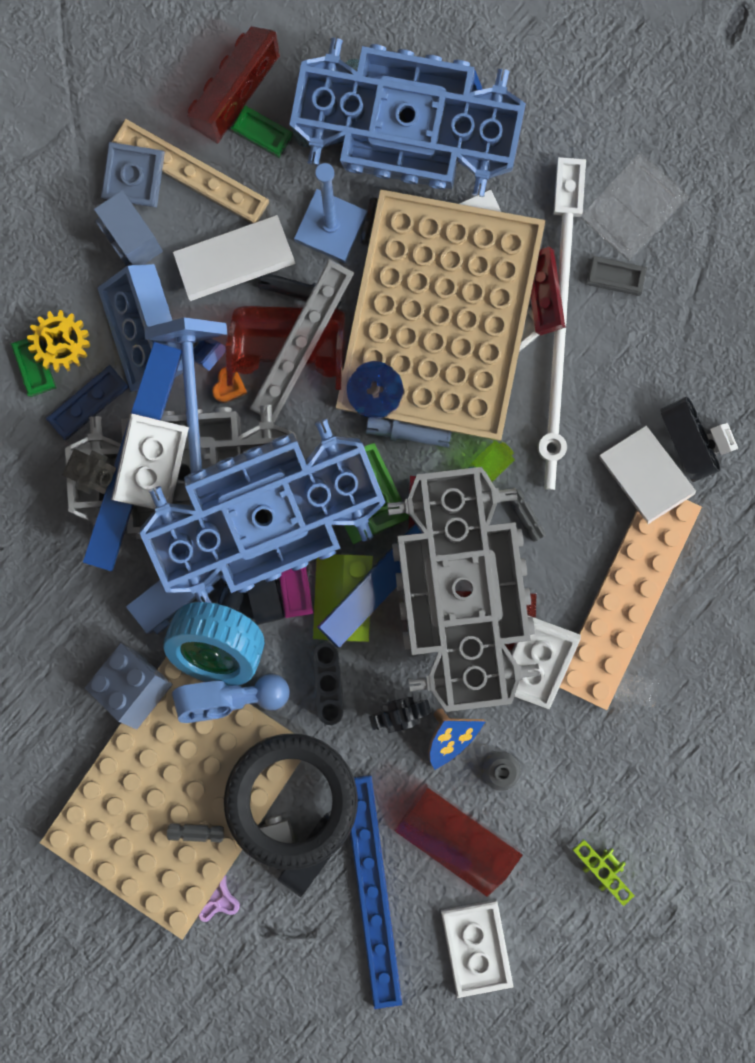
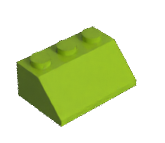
(334, 581)

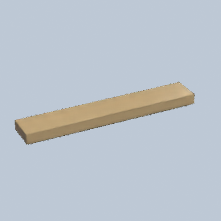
(197, 174)

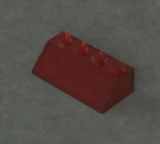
(234, 83)
(458, 841)

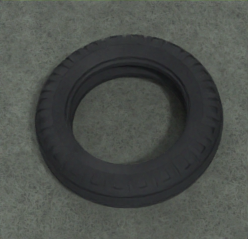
(240, 819)

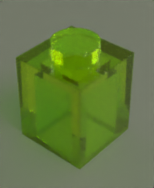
(494, 459)

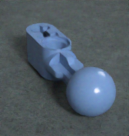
(217, 700)

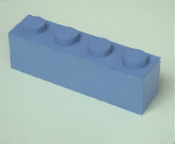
(156, 606)

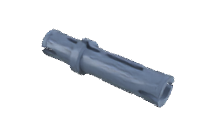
(410, 432)

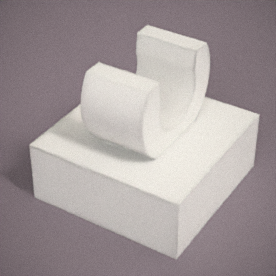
(723, 439)

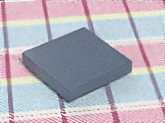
(135, 172)

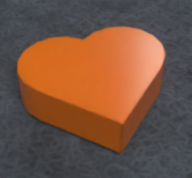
(228, 393)

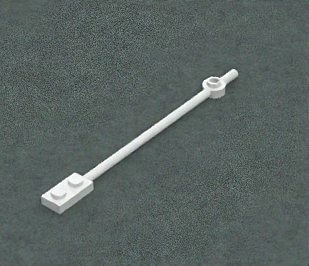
(567, 203)

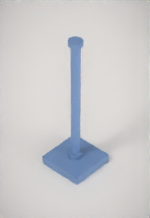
(329, 222)
(186, 332)

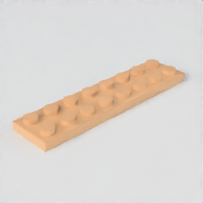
(626, 603)

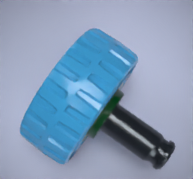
(215, 640)

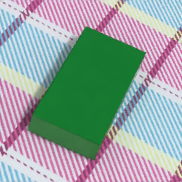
(262, 131)
(35, 377)

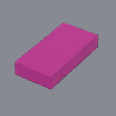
(296, 593)

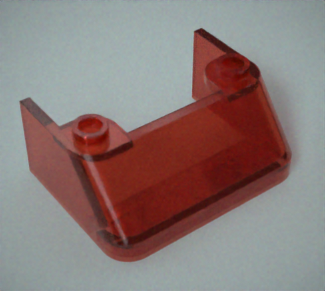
(261, 331)

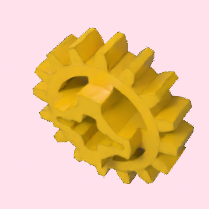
(64, 330)

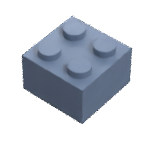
(131, 234)
(128, 686)

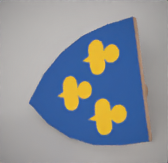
(451, 737)

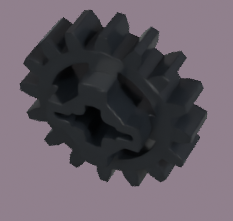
(400, 714)

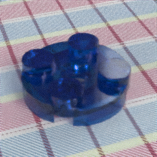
(385, 377)

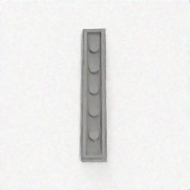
(303, 338)

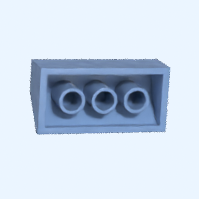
(131, 303)

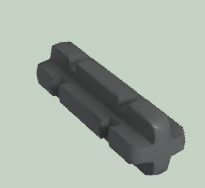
(527, 517)
(195, 833)

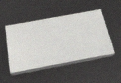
(233, 258)

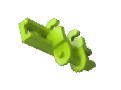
(612, 873)

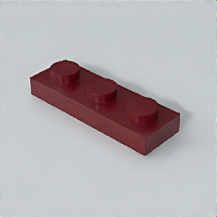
(546, 295)

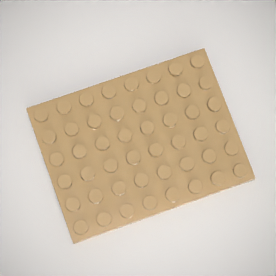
(445, 310)
(160, 778)

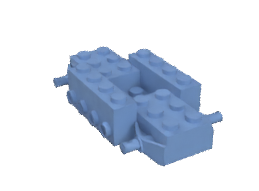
(448, 125)
(221, 529)

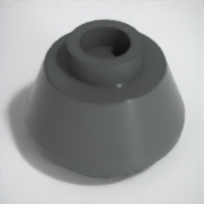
(492, 771)

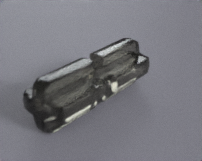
(368, 225)

